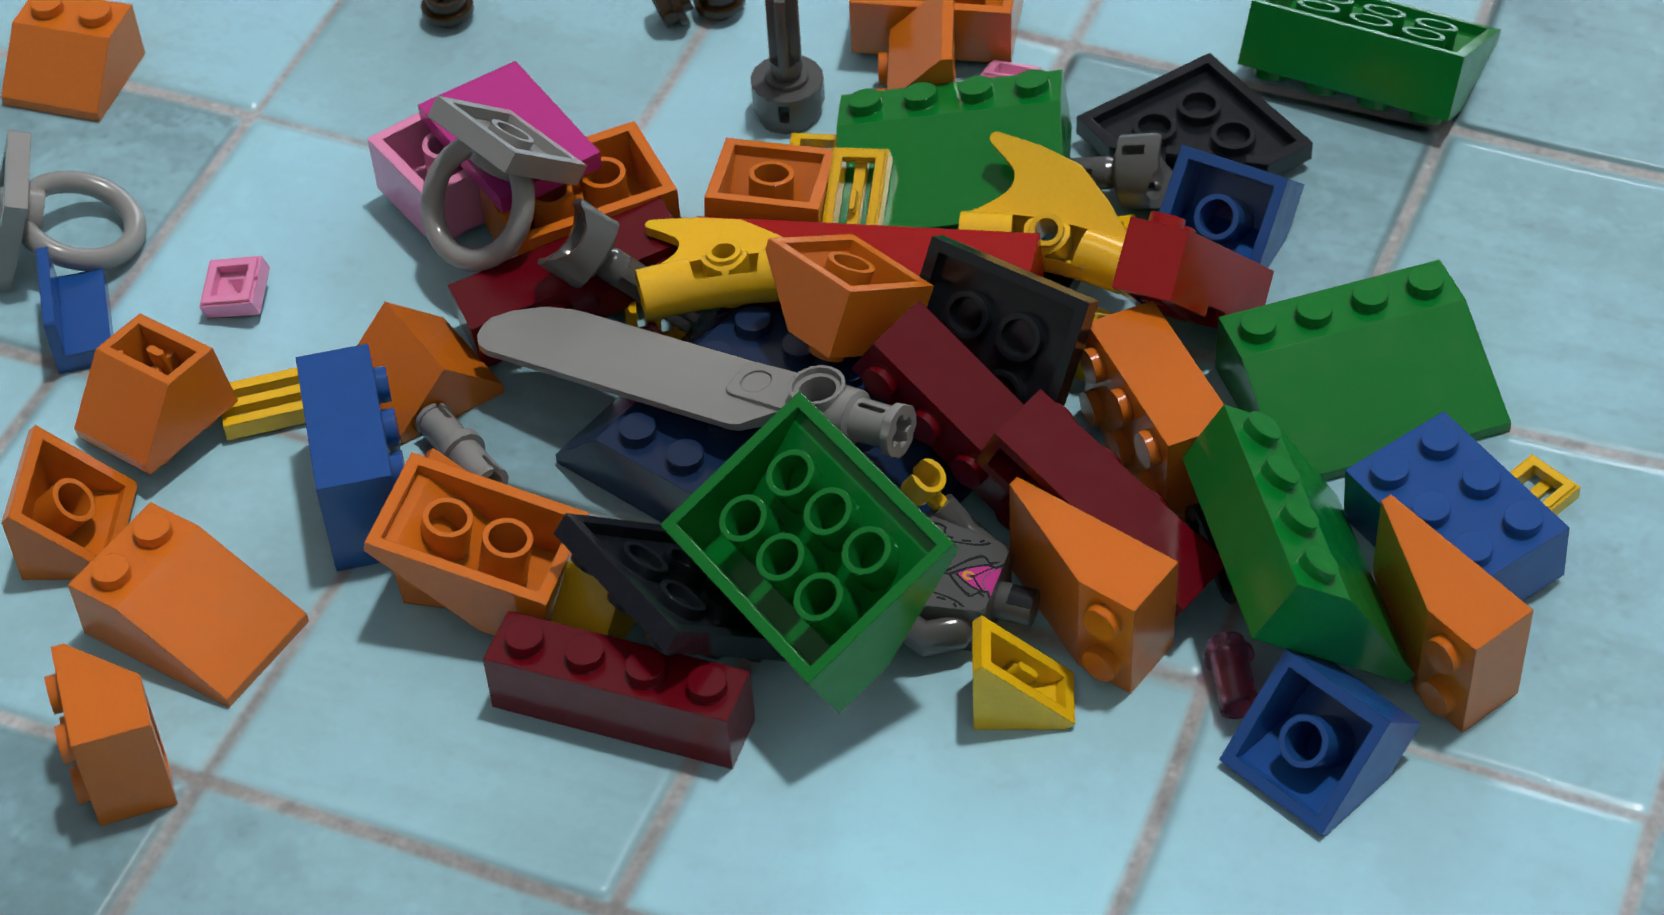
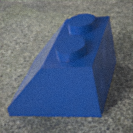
(1232, 203)
(1318, 740)

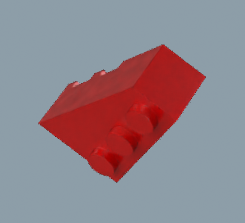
(1186, 272)

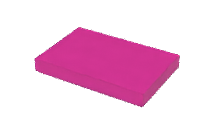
(515, 90)

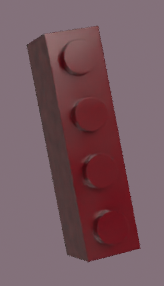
(525, 285)
(952, 393)
(1063, 459)
(620, 689)

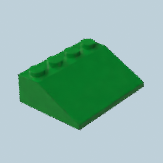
(1370, 51)
(944, 143)
(1362, 365)
(1290, 547)
(815, 549)

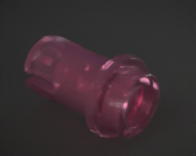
(1229, 660)

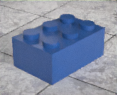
(349, 445)
(1464, 498)

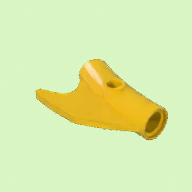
(1054, 199)
(714, 267)

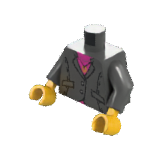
(974, 582)

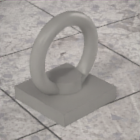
(504, 148)
(23, 211)

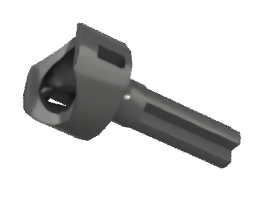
(786, 75)
(1132, 171)
(592, 252)

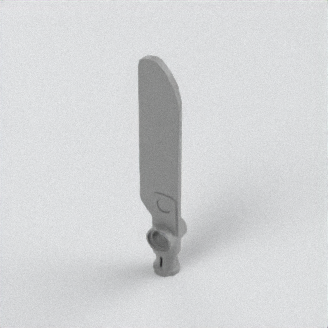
(686, 375)

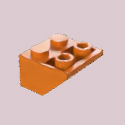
(151, 393)
(109, 736)

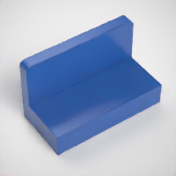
(73, 313)

